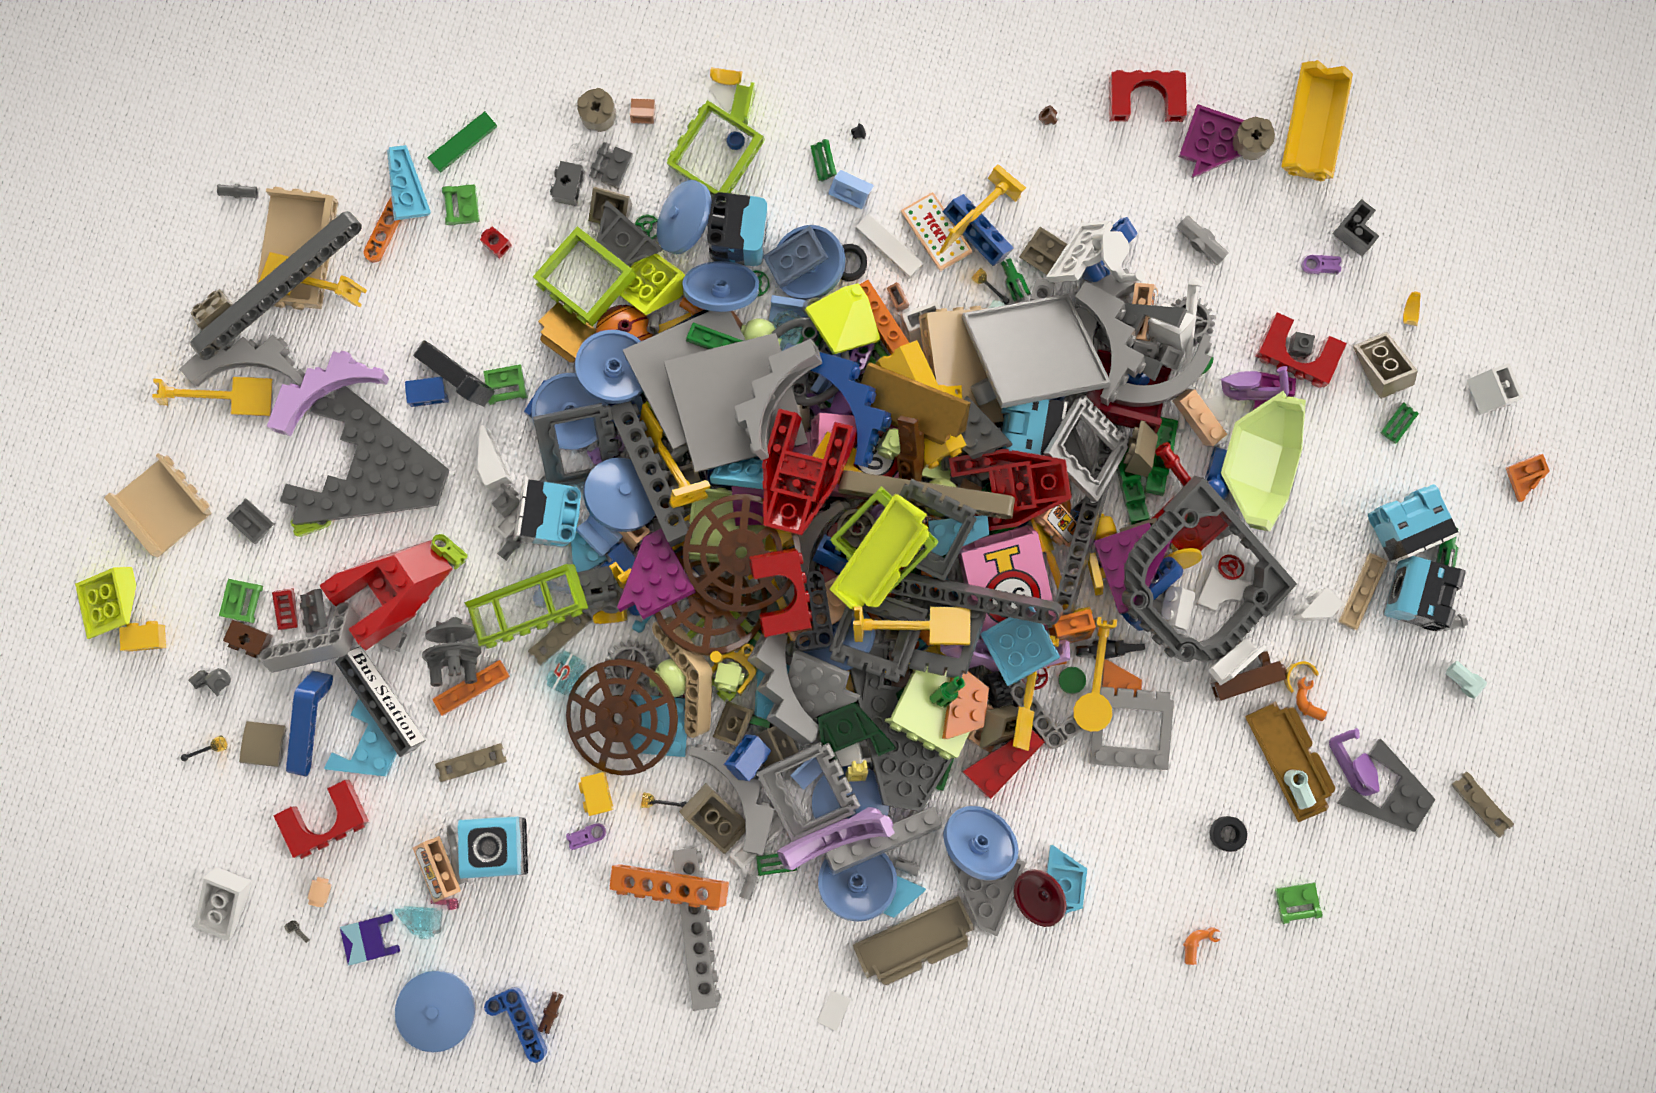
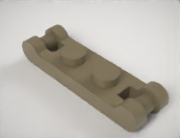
(558, 637)
(471, 762)
(1482, 804)

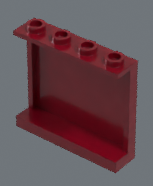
(1126, 415)

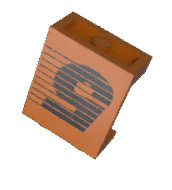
(1074, 627)

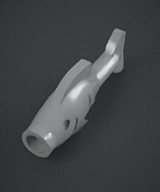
(454, 854)

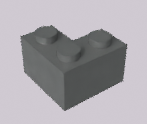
(1354, 231)

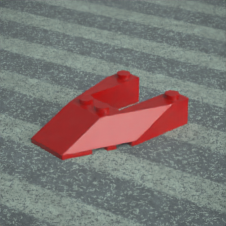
(1030, 478)
(796, 482)
(399, 582)

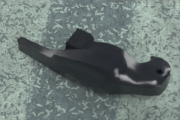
(1113, 649)

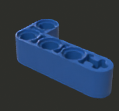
(1097, 272)
(1167, 574)
(520, 1025)

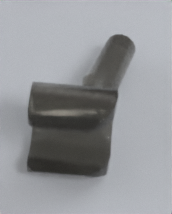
(294, 926)

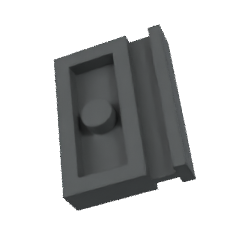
(250, 521)

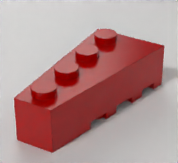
(1000, 765)

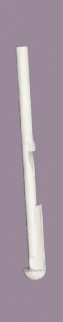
(1191, 307)

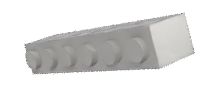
(865, 849)

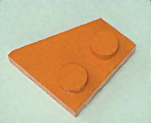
(1526, 475)
(1117, 677)

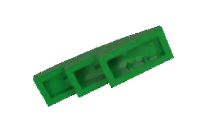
(1158, 475)
(1132, 494)

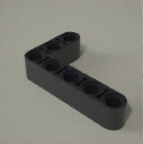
(466, 383)

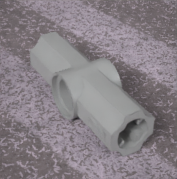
(1202, 240)

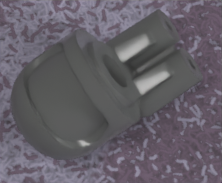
(215, 680)

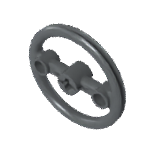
(802, 399)

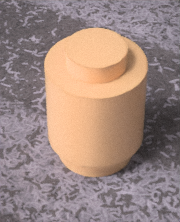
(319, 892)

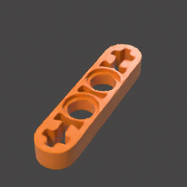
(380, 227)

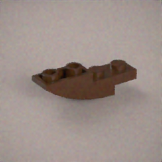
(911, 440)

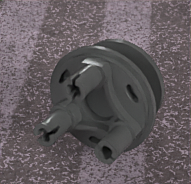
(451, 652)

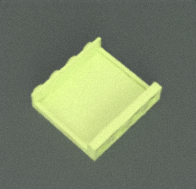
(704, 524)
(922, 718)

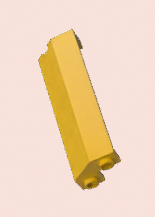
(1317, 121)
(911, 363)

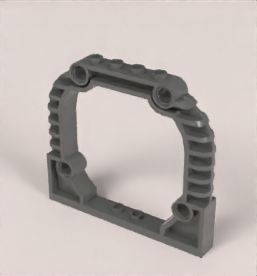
(1270, 578)

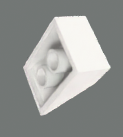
(490, 463)
(221, 903)

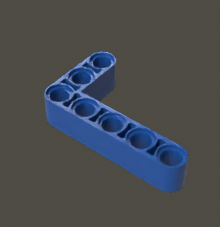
(303, 721)

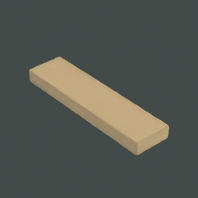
(1363, 591)

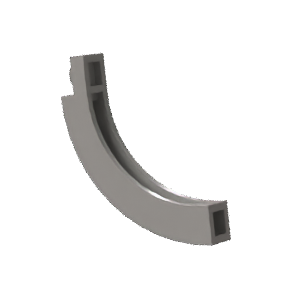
(1150, 395)

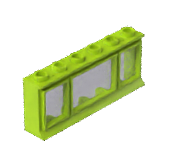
(527, 605)

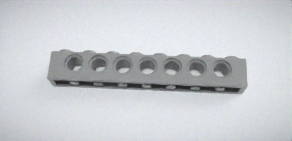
(699, 1000)

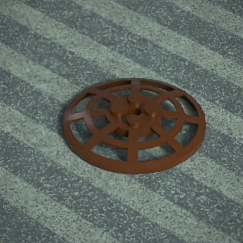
(727, 554)
(710, 612)
(630, 715)

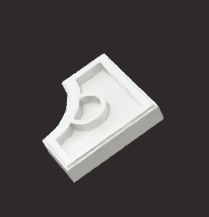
(1219, 589)

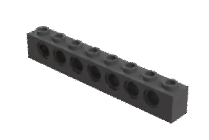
(621, 413)

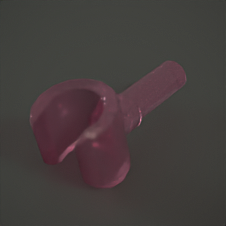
(451, 903)

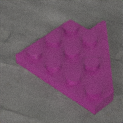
(1210, 139)
(1113, 556)
(655, 578)

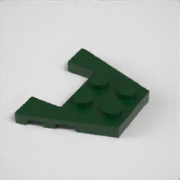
(849, 726)

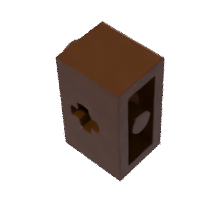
(239, 631)

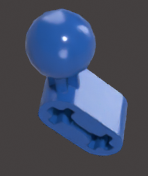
(1213, 472)

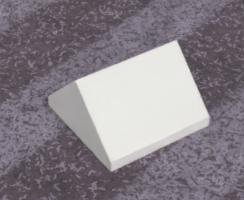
(1170, 334)

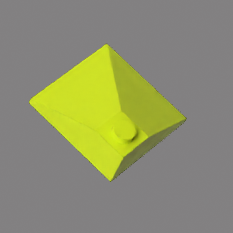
(655, 284)
(845, 319)
(106, 600)

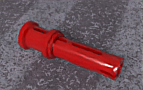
(1172, 462)

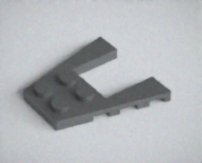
(1135, 316)
(1407, 801)

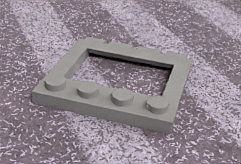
(1105, 430)
(1133, 756)
(784, 802)

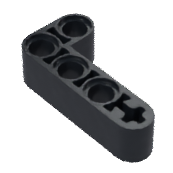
(822, 609)

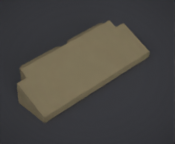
(919, 939)

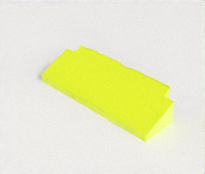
(881, 554)

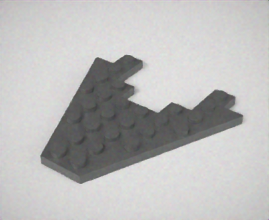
(385, 473)
(910, 771)

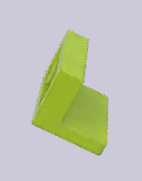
(743, 102)

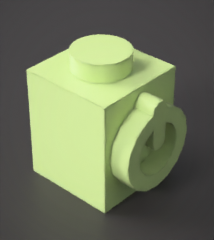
(889, 444)
(729, 676)

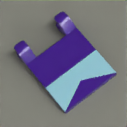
(364, 940)

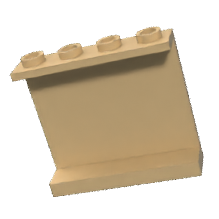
(160, 506)

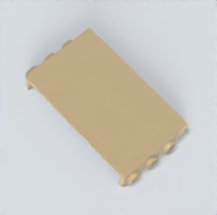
(291, 223)
(953, 355)

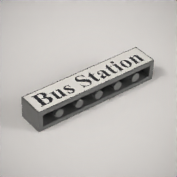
(380, 701)

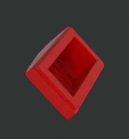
(277, 606)

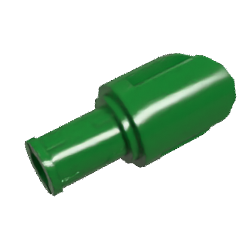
(1013, 278)
(1448, 546)
(947, 692)

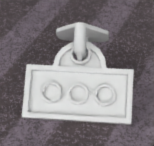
(1089, 246)

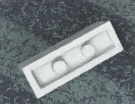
(1235, 661)

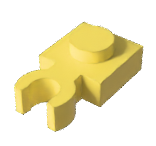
(857, 772)

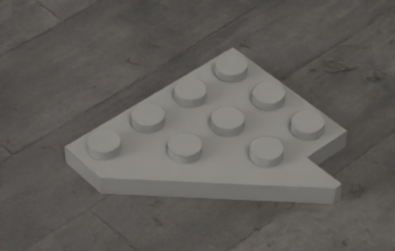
(818, 684)
(989, 898)

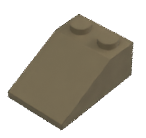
(1385, 365)
(714, 818)

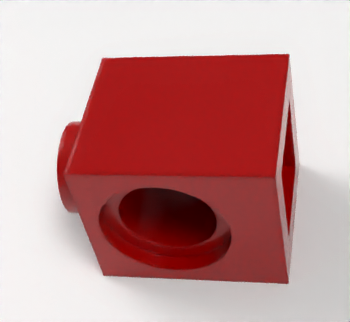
(499, 248)

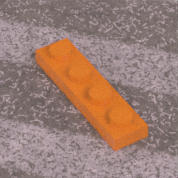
(465, 692)

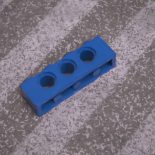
(980, 231)

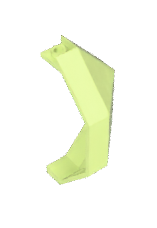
(1265, 459)

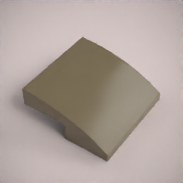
(1043, 250)
(262, 744)

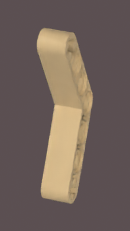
(698, 681)

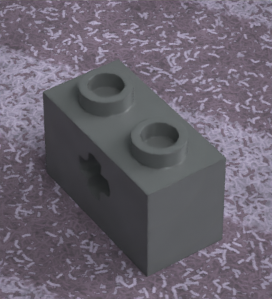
(567, 193)

